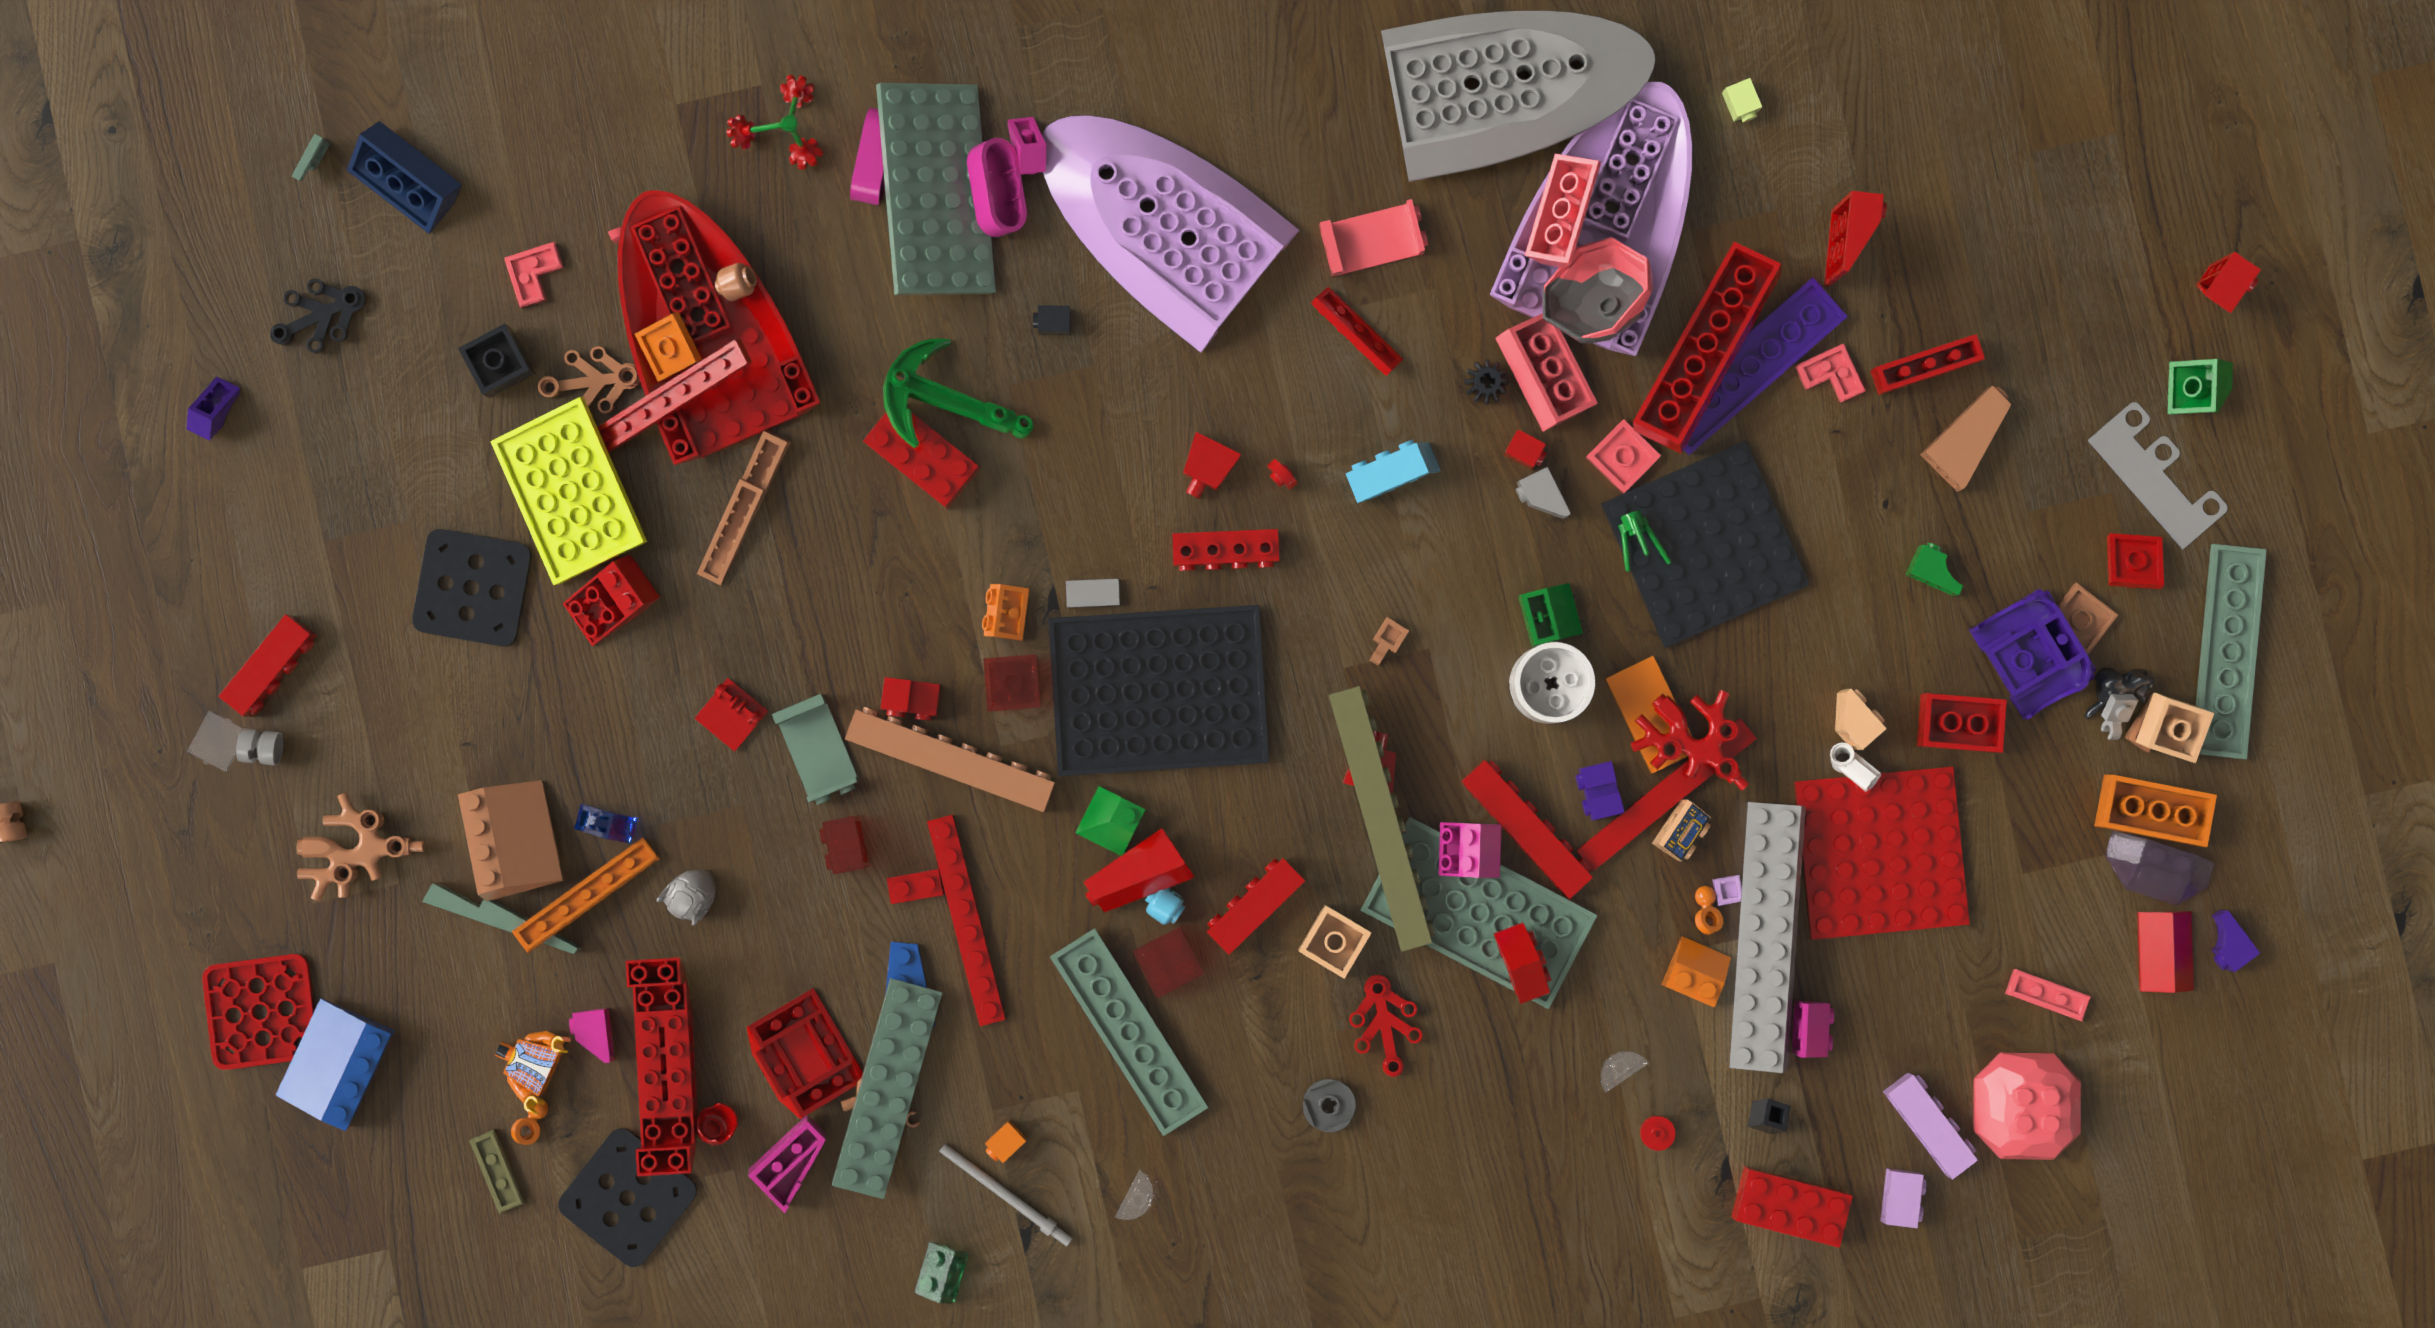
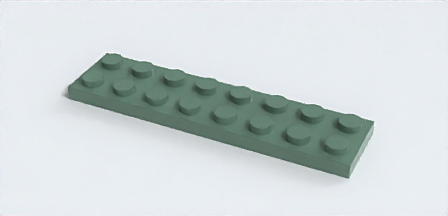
(2230, 647)
(1129, 1032)
(886, 1088)

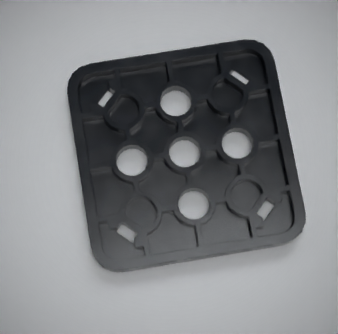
(456, 564)
(630, 1226)

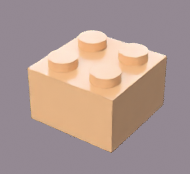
(2174, 727)
(1334, 941)

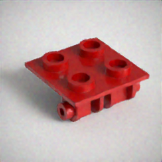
(731, 714)

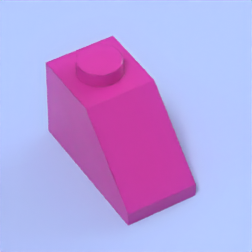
(1028, 145)
(594, 1032)

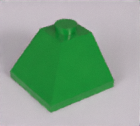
(2198, 385)
(1110, 821)

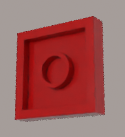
(2135, 561)

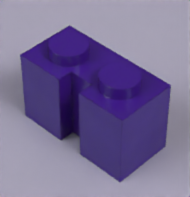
(1599, 790)

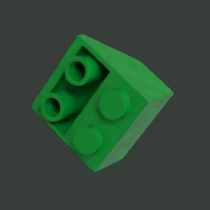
(1550, 614)

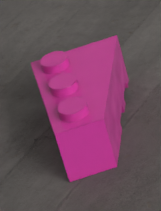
(788, 1161)

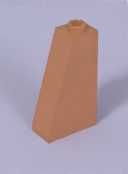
(1966, 439)

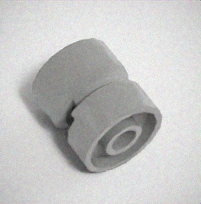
(257, 746)

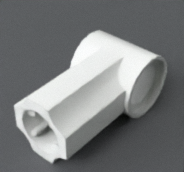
(1855, 768)

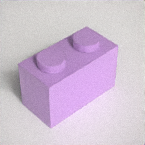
(1903, 1198)

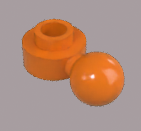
(1705, 897)
(531, 1124)

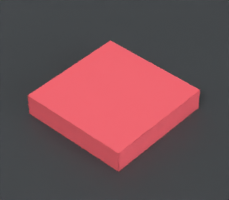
(1623, 456)

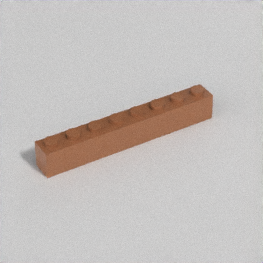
(950, 760)

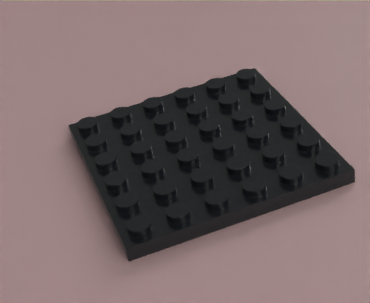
(1721, 544)

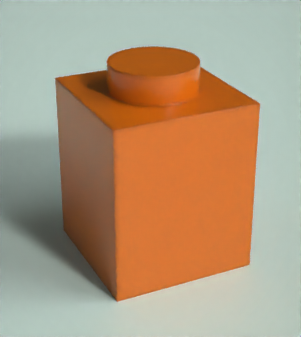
(1005, 1142)

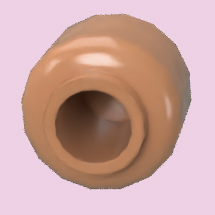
(735, 281)

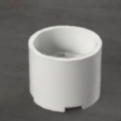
(1572, 677)

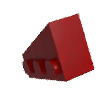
(2228, 280)

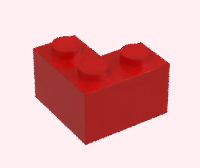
(909, 696)
(1523, 962)

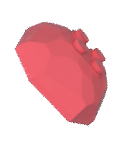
(2027, 1106)

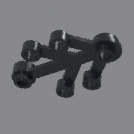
(322, 314)

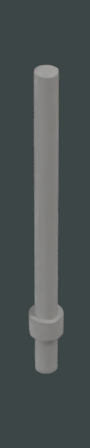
(1048, 1226)

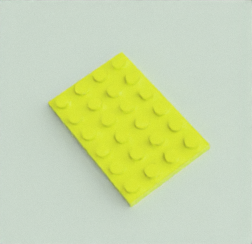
(568, 491)

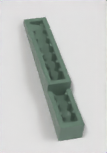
(488, 912)

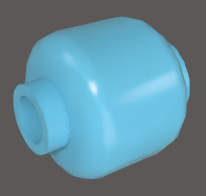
(1165, 906)

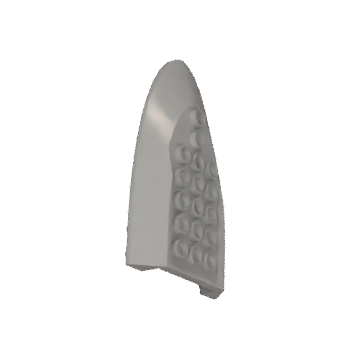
(1463, 129)

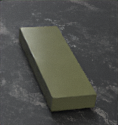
(497, 1171)

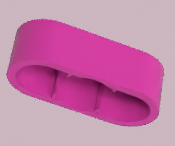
(868, 174)
(996, 187)

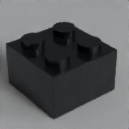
(496, 360)

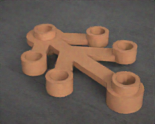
(595, 379)

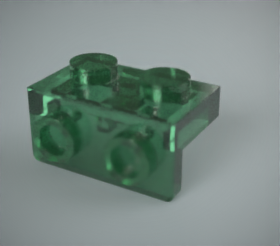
(941, 1273)

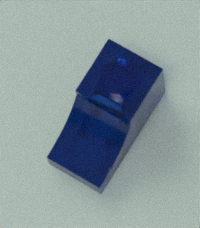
(606, 823)

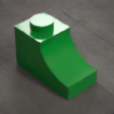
(1931, 569)

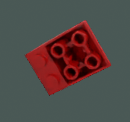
(611, 599)

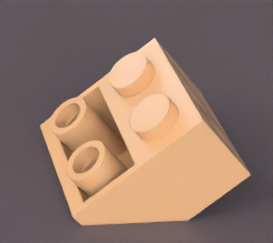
(1855, 721)

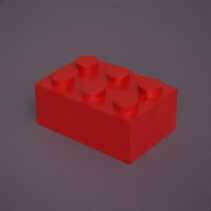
(1961, 723)

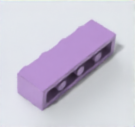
(1930, 1125)

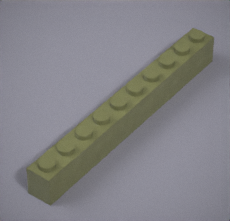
(1380, 818)

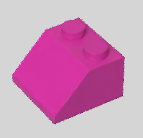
(1811, 1029)

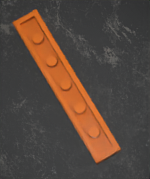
(585, 895)

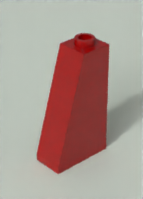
(1138, 873)

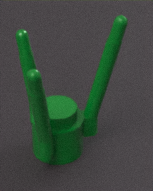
(1635, 524)

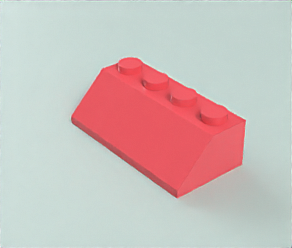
(1562, 210)
(1546, 371)

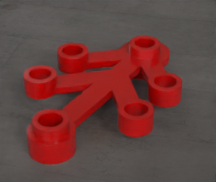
(1384, 1020)

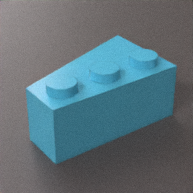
(1392, 470)

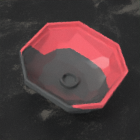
(1598, 292)

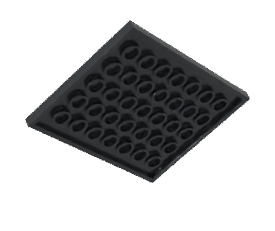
(1158, 690)

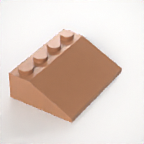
(510, 838)

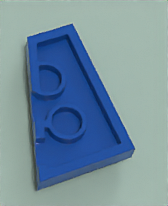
(906, 964)

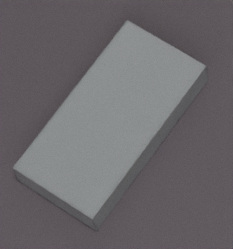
(1092, 593)

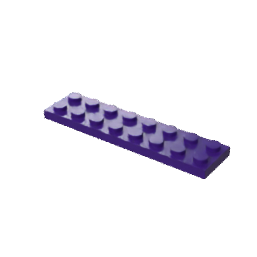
(1768, 354)

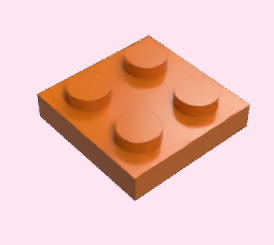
(668, 346)

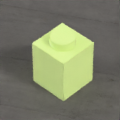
(1742, 101)

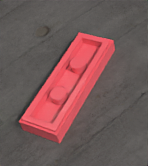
(2047, 995)

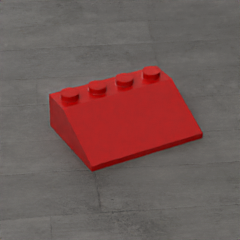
(1850, 229)

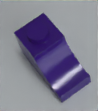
(210, 409)
(2233, 945)

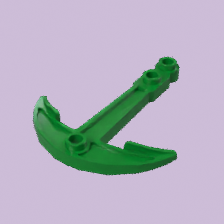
(914, 386)

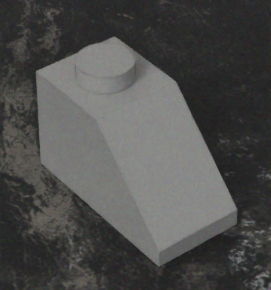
(1542, 494)

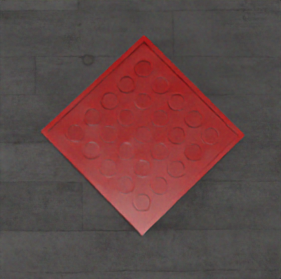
(1882, 854)

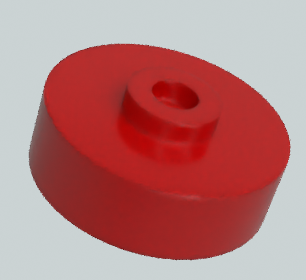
(1281, 474)
(1657, 1133)

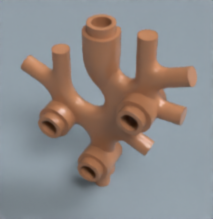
(365, 854)

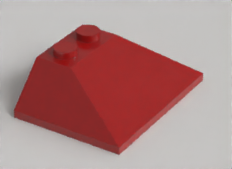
(803, 1055)

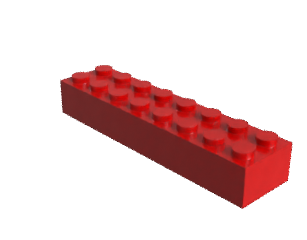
(1707, 347)

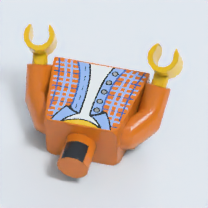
(532, 1065)

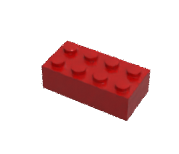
(932, 465)
(1791, 1206)

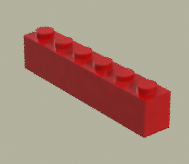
(1527, 829)

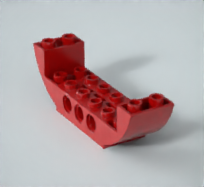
(664, 1066)

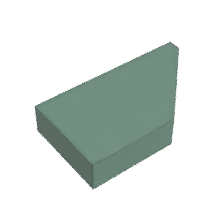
(311, 157)

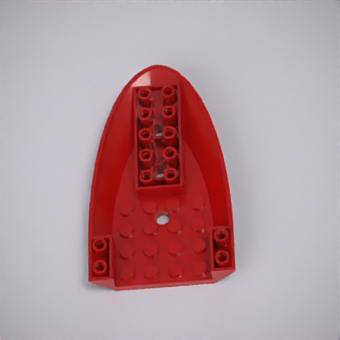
(765, 394)

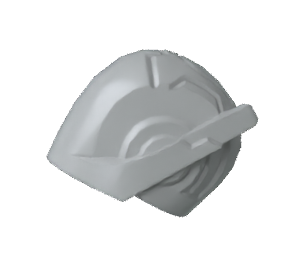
(689, 895)

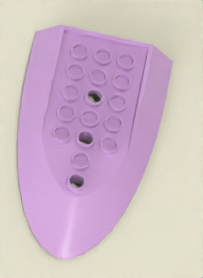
(1648, 200)
(1179, 284)

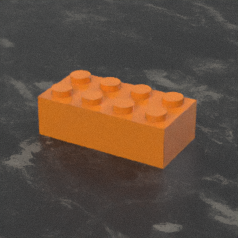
(2155, 810)

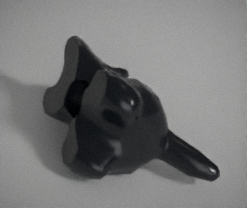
(2111, 682)

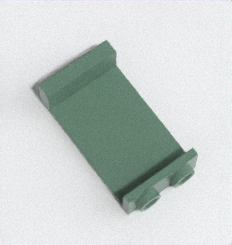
(817, 748)

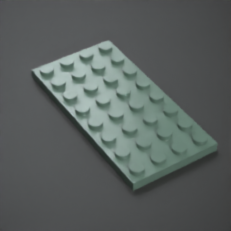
(928, 189)
(1472, 909)

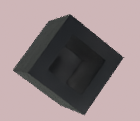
(1052, 320)
(1769, 1116)

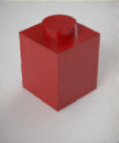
(1525, 450)

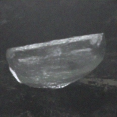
(1620, 1067)
(1137, 1198)

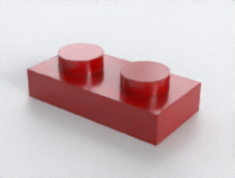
(915, 886)

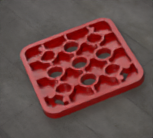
(237, 993)

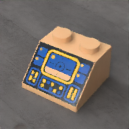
(1682, 830)

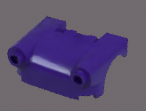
(2034, 652)

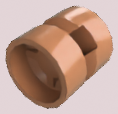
(10, 825)

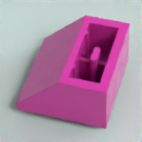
(1470, 850)

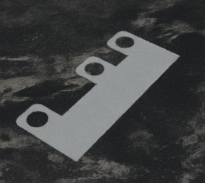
(2146, 479)

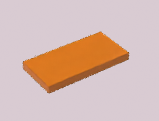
(1634, 693)

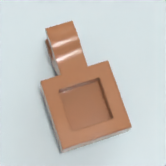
(1389, 638)

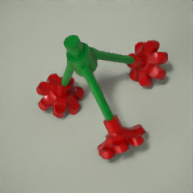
(803, 151)

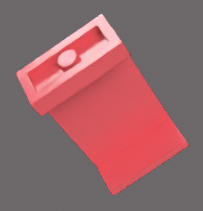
(1373, 239)

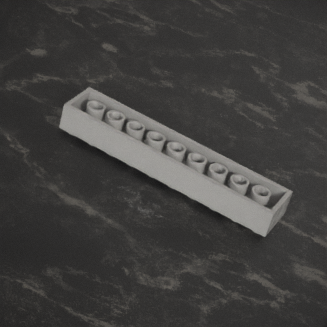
(1767, 937)

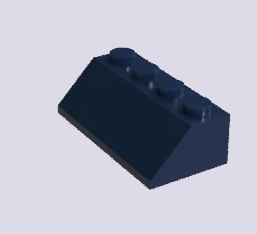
(403, 176)

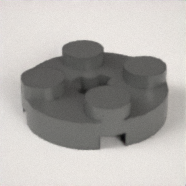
(1334, 1090)

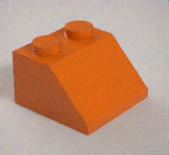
(1697, 971)

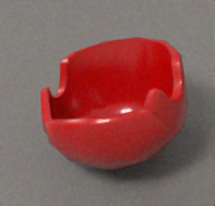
(716, 1124)

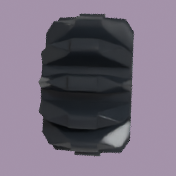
(1493, 376)

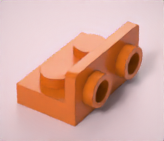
(1005, 612)

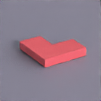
(527, 267)
(1832, 366)

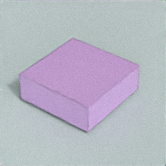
(1727, 889)

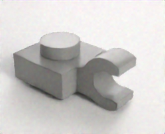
(2117, 710)

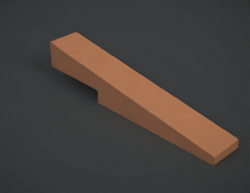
(743, 506)

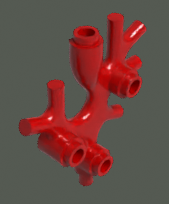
(1698, 750)

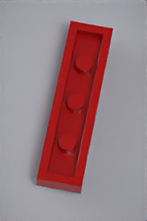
(1357, 331)

